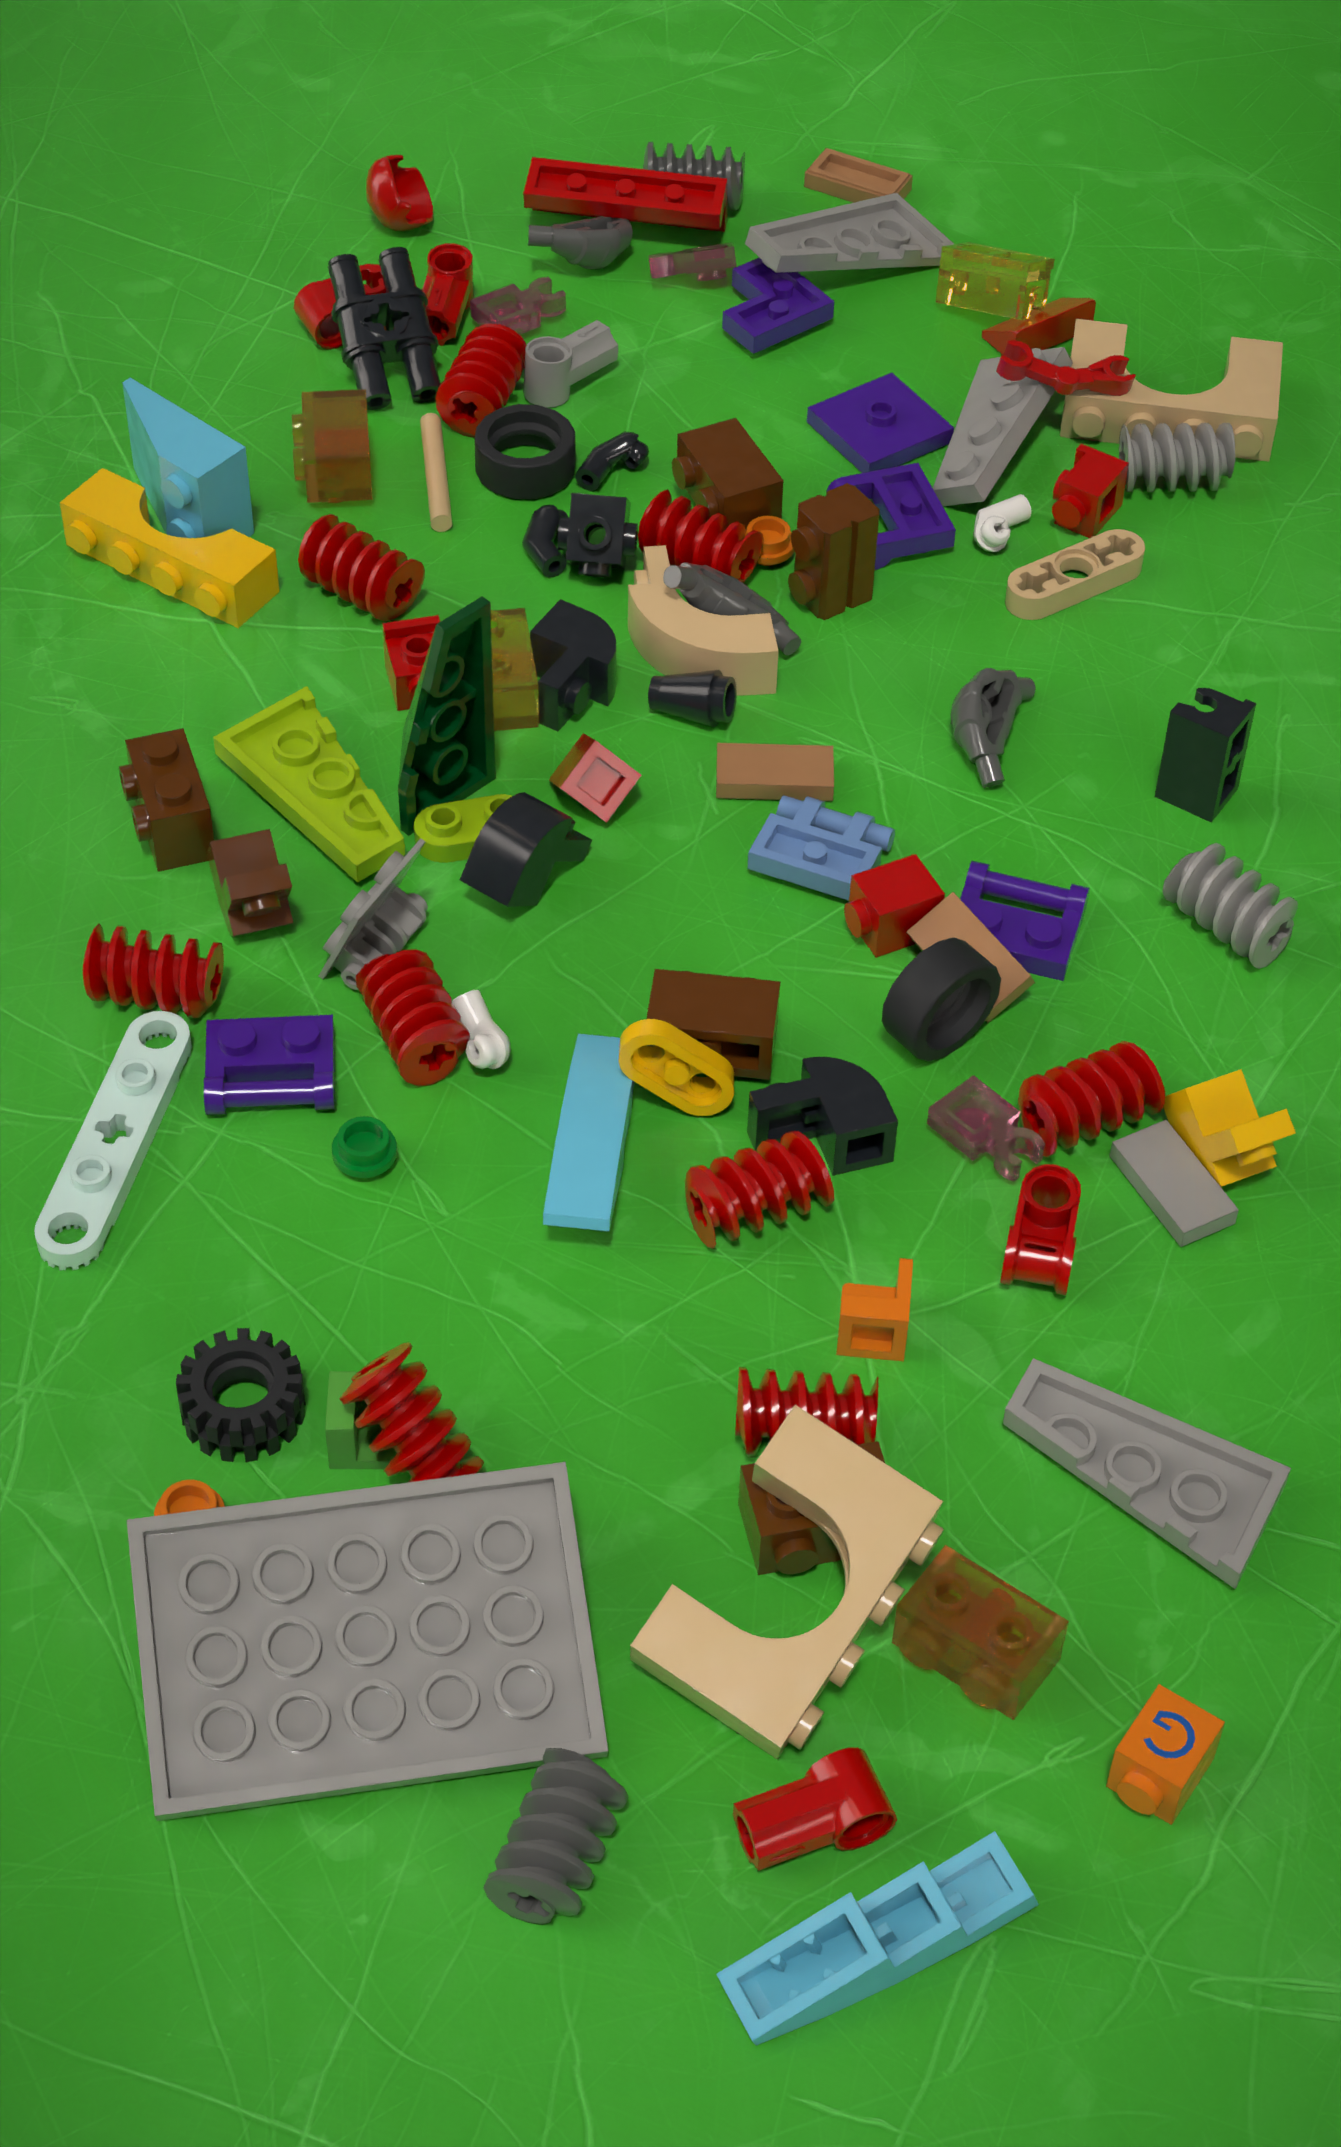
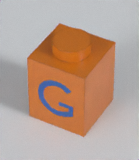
(1164, 1755)

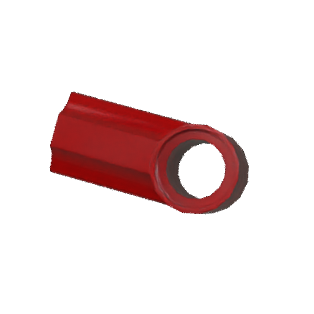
(448, 288)
(833, 1803)

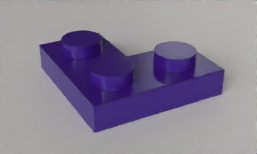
(776, 307)

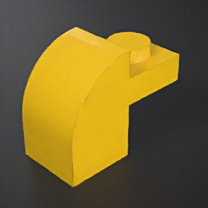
(1225, 1129)

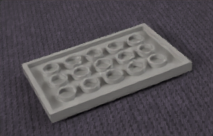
(362, 1640)

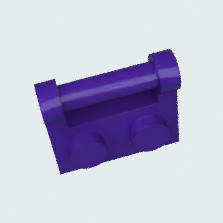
(907, 507)
(1034, 939)
(269, 1062)

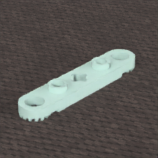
(99, 1173)

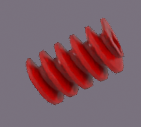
(481, 377)
(697, 538)
(360, 568)
(152, 974)
(413, 1015)
(1091, 1096)
(756, 1183)
(766, 1407)
(407, 1419)

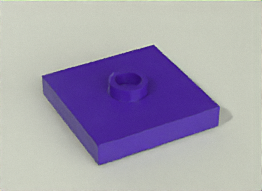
(880, 424)

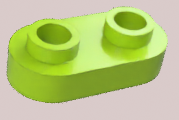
(454, 827)

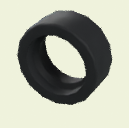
(525, 476)
(941, 999)

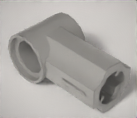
(557, 363)

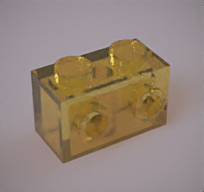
(513, 671)

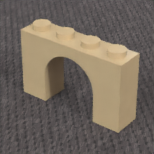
(1244, 398)
(771, 1684)

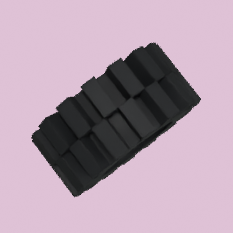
(239, 1363)

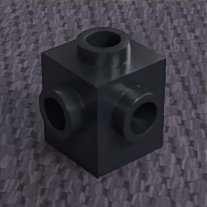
(594, 513)

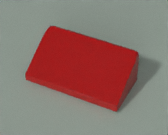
(1043, 327)

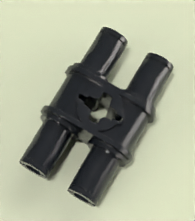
(406, 322)

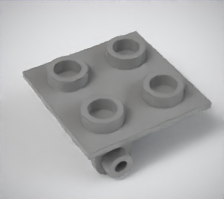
(376, 920)

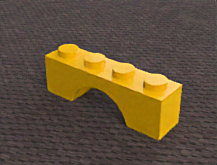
(218, 574)

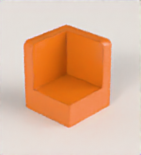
(876, 1318)

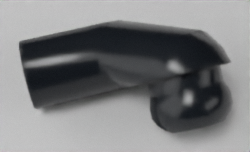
(606, 455)
(540, 540)

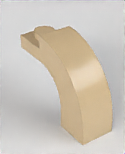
(689, 640)

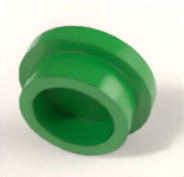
(364, 1147)

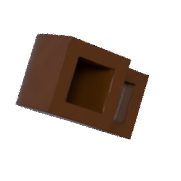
(250, 882)

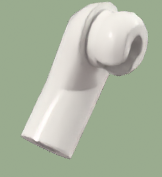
(993, 522)
(488, 1043)

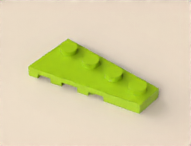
(305, 774)

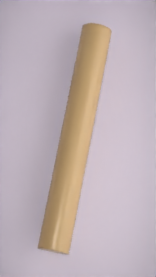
(436, 472)

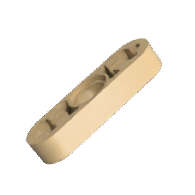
(1043, 589)

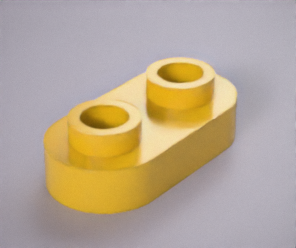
(672, 1067)

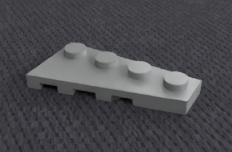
(850, 236)
(991, 429)
(1162, 1471)

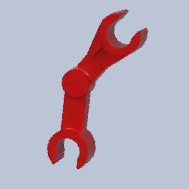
(1099, 377)

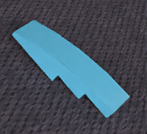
(590, 1137)
(876, 1941)

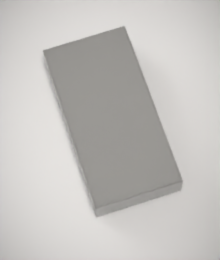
(1173, 1183)

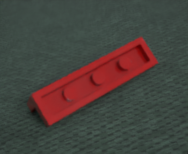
(626, 194)

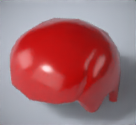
(398, 195)

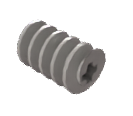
(1177, 454)
(1232, 903)

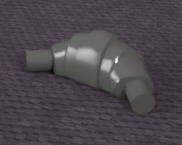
(585, 242)
(725, 595)
(984, 717)

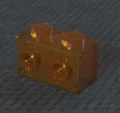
(334, 446)
(978, 1633)

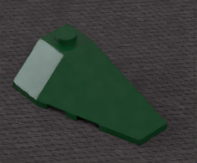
(451, 717)

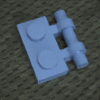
(818, 845)

